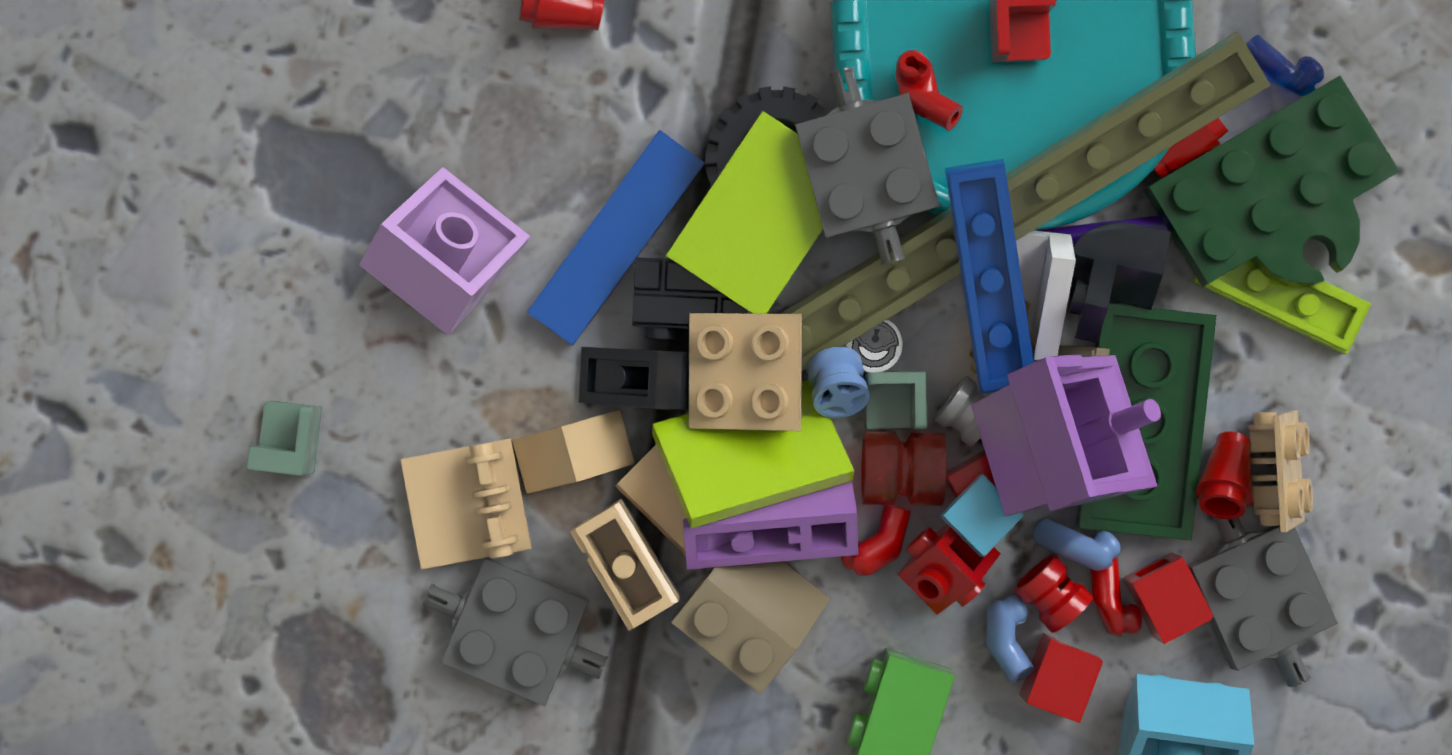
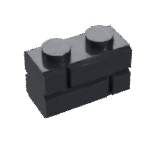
(668, 294)

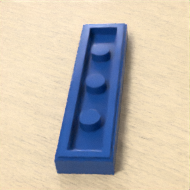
(616, 237)
(989, 271)

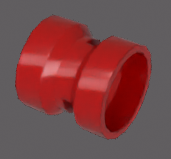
(1053, 593)

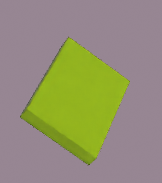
(753, 219)
(745, 470)

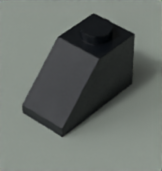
(634, 378)

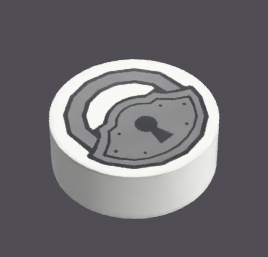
(878, 347)

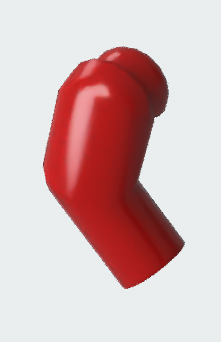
(884, 546)
(1107, 600)

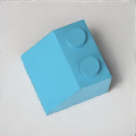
(1185, 718)

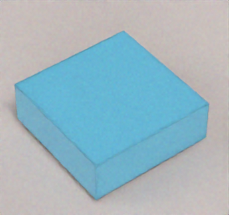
(979, 516)

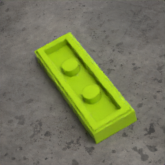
(1315, 311)

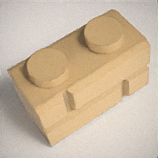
(625, 564)

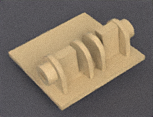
(745, 371)
(1293, 496)
(466, 504)

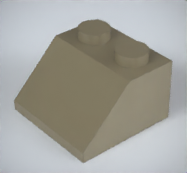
(751, 617)

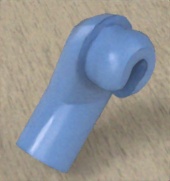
(1072, 545)
(1000, 637)

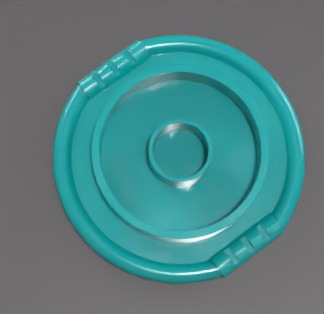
(1016, 108)

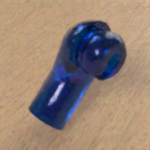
(1297, 78)

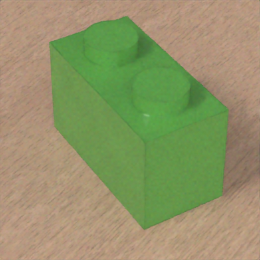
(902, 707)

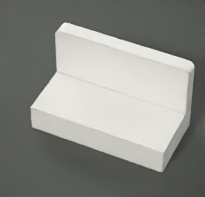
(1046, 277)

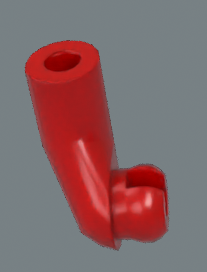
(917, 78)

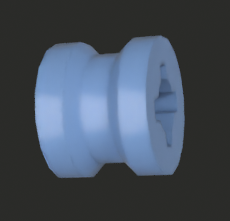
(837, 382)

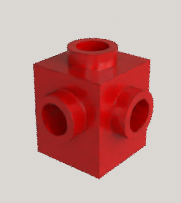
(945, 568)

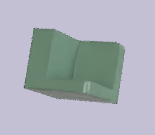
(896, 400)
(287, 439)

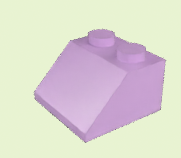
(443, 250)

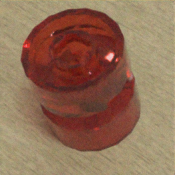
(903, 468)

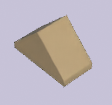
(573, 452)

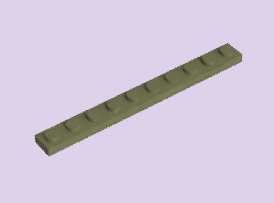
(1038, 190)

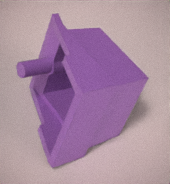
(1065, 434)

